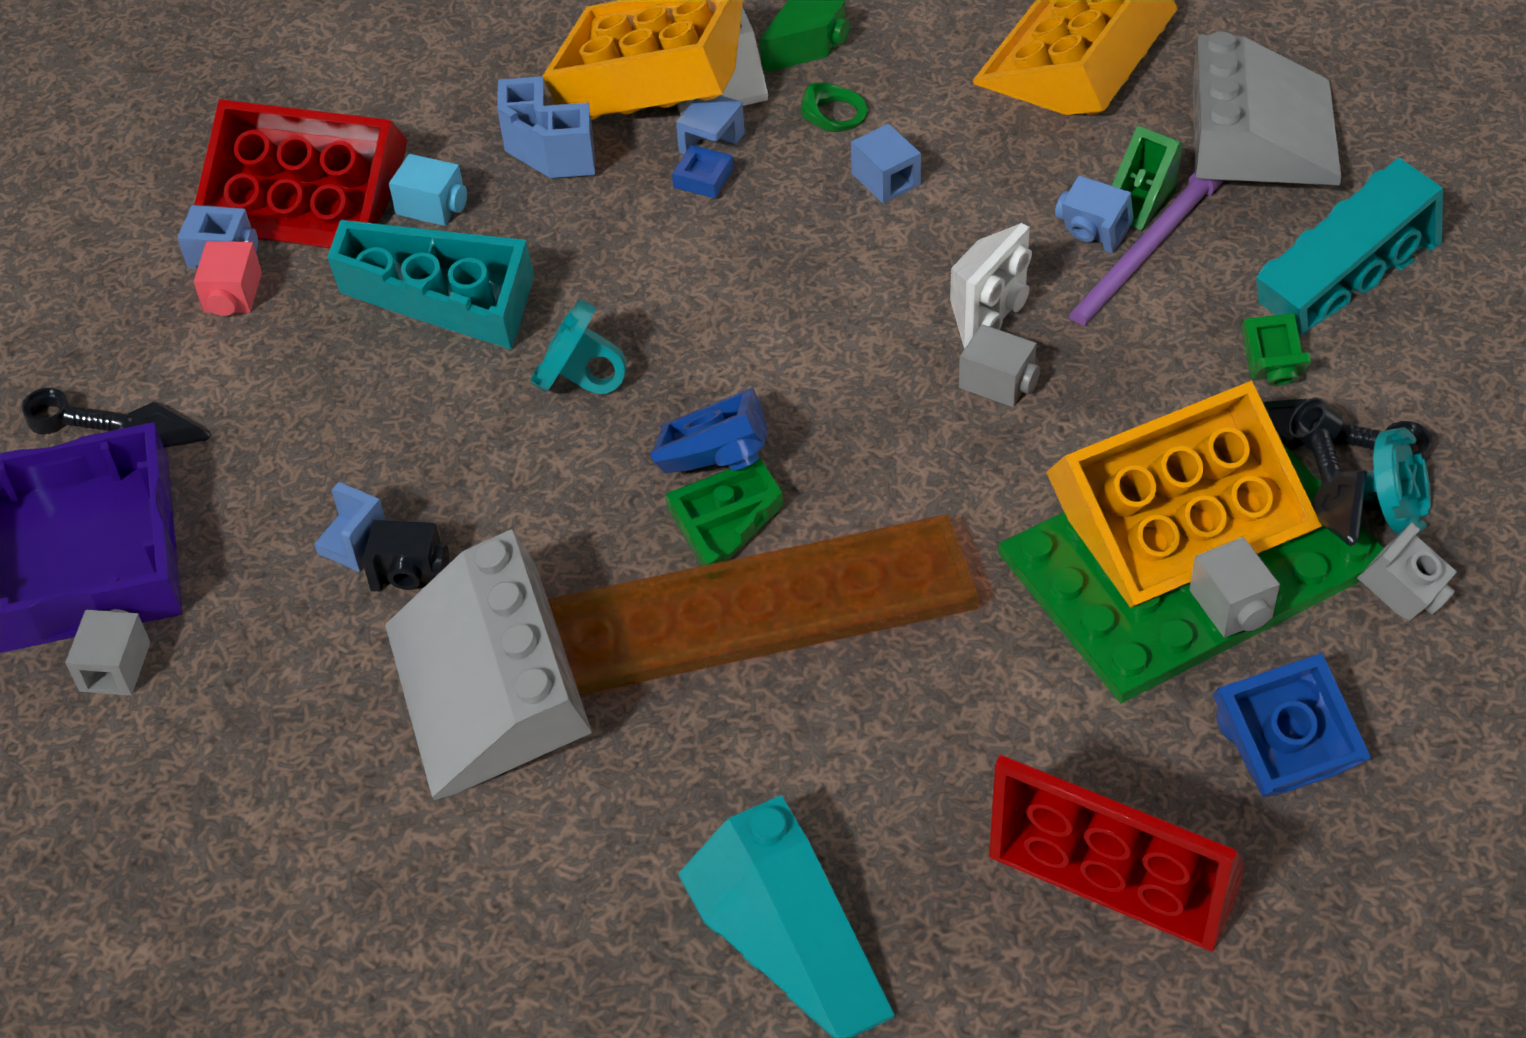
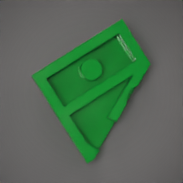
(725, 510)

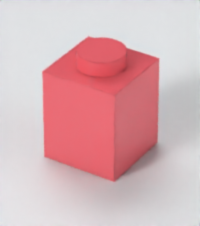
(227, 277)

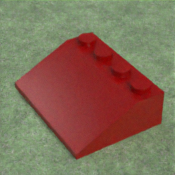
(299, 169)
(1113, 854)

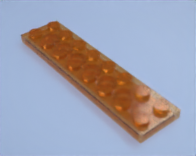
(763, 604)

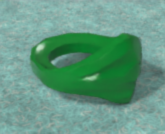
(822, 93)

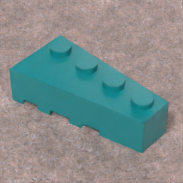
(1354, 246)
(436, 276)

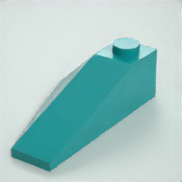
(776, 907)

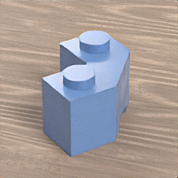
(545, 137)

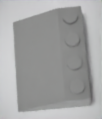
(1260, 115)
(484, 668)

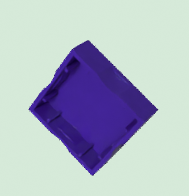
(85, 533)

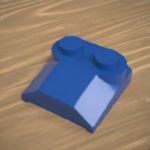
(716, 434)
(1290, 726)

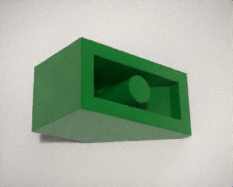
(803, 33)

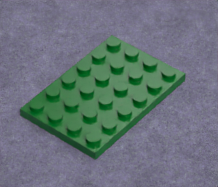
(1171, 632)

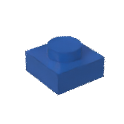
(702, 171)

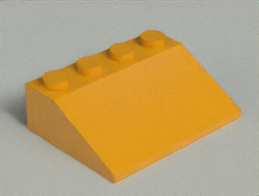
(1074, 52)
(646, 54)
(1182, 489)

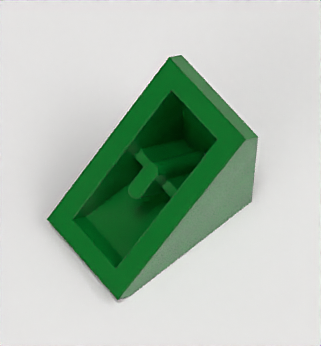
(1149, 173)

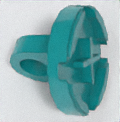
(571, 351)
(1399, 480)

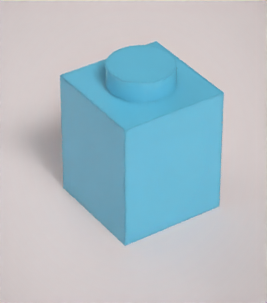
(428, 189)

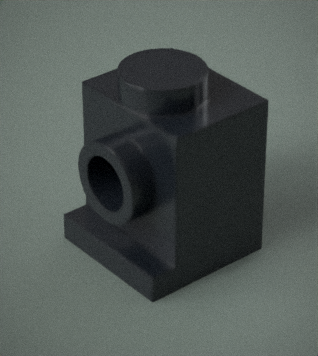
(403, 554)

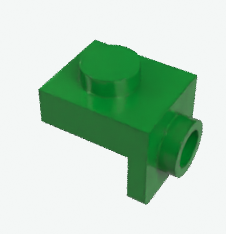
(1274, 349)

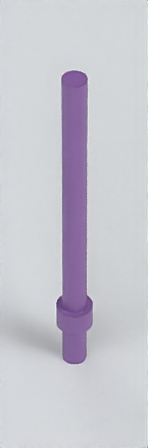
(1143, 248)

